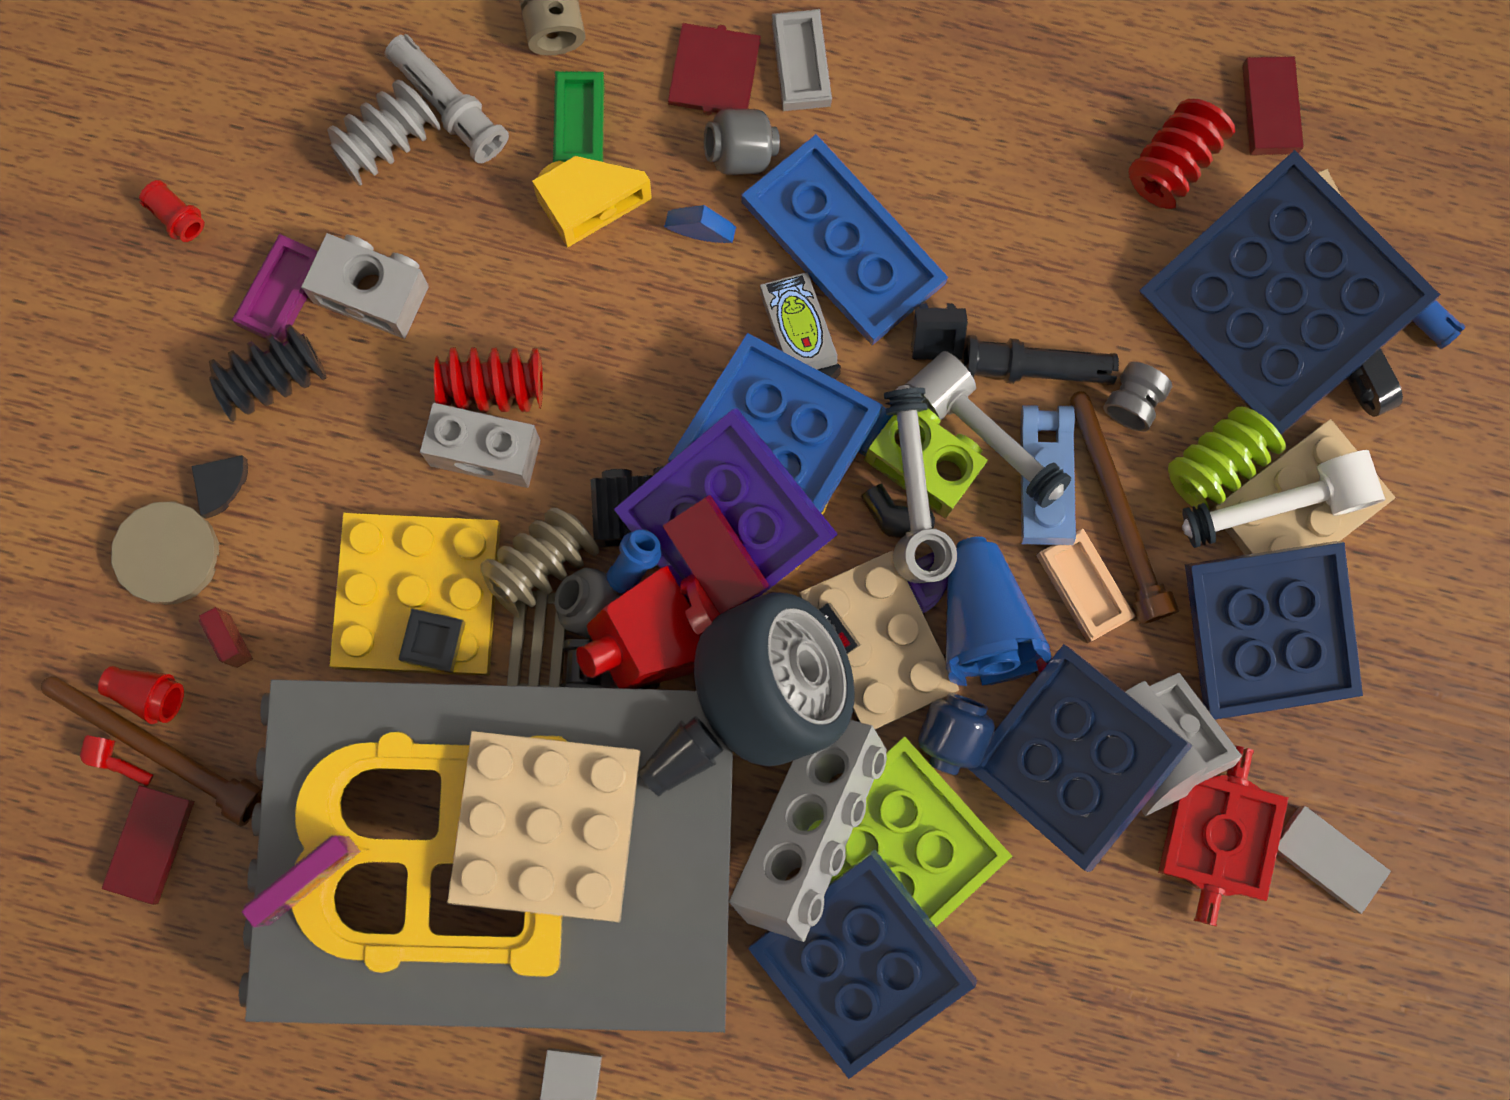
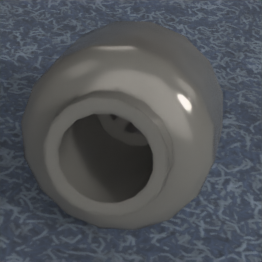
(741, 141)
(582, 598)

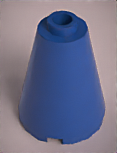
(989, 619)

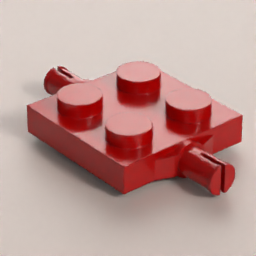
(1225, 838)

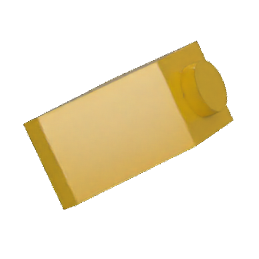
(588, 195)

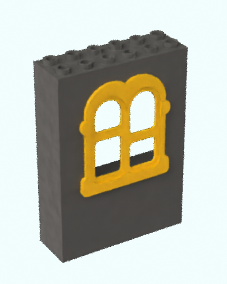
(563, 972)

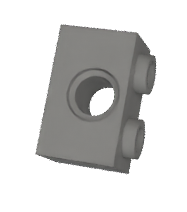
(387, 305)
(480, 445)

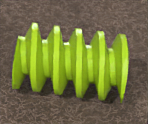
(1223, 454)

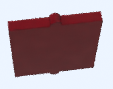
(713, 69)

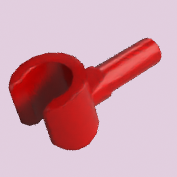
(98, 753)

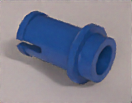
(1439, 325)
(639, 552)

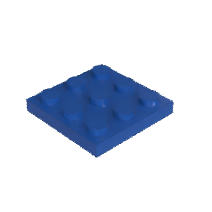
(796, 410)

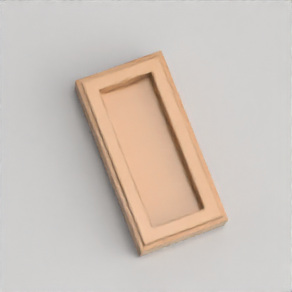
(1086, 587)

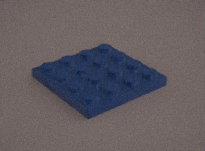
(1288, 293)

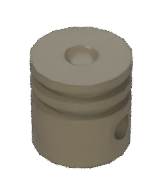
(550, 16)

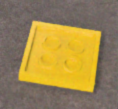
(407, 565)

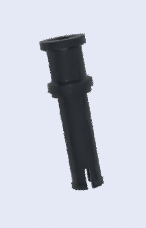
(1015, 361)

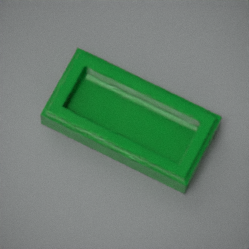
(579, 115)

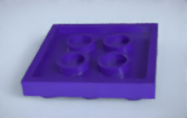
(751, 490)

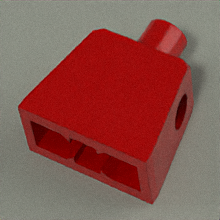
(642, 635)

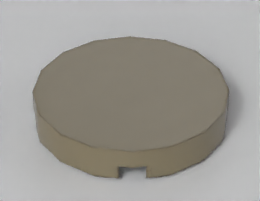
(165, 553)

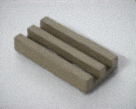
(518, 639)

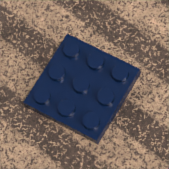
(1274, 629)
(1079, 757)
(866, 967)

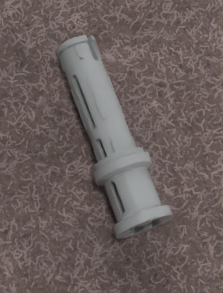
(459, 112)

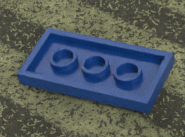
(844, 239)

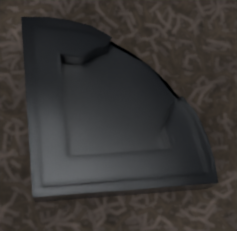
(219, 483)

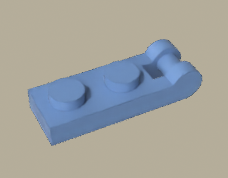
(1057, 521)

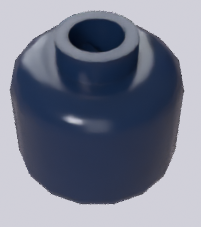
(956, 733)

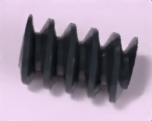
(263, 371)

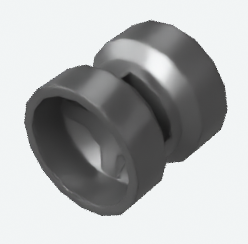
(1138, 396)

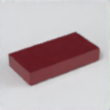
(1272, 105)
(715, 555)
(148, 845)

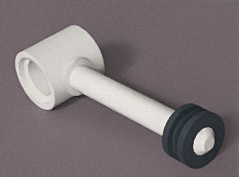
(1345, 484)

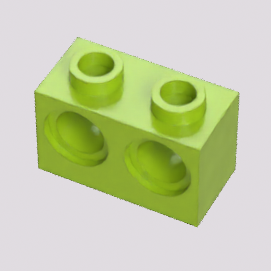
(936, 447)

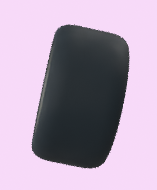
(774, 679)

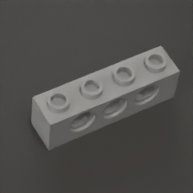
(785, 844)

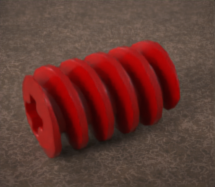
(1180, 152)
(489, 380)

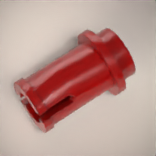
(172, 211)

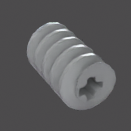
(381, 130)

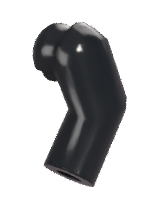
(891, 518)

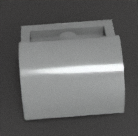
(1183, 711)

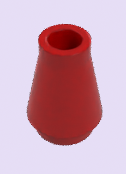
(146, 694)

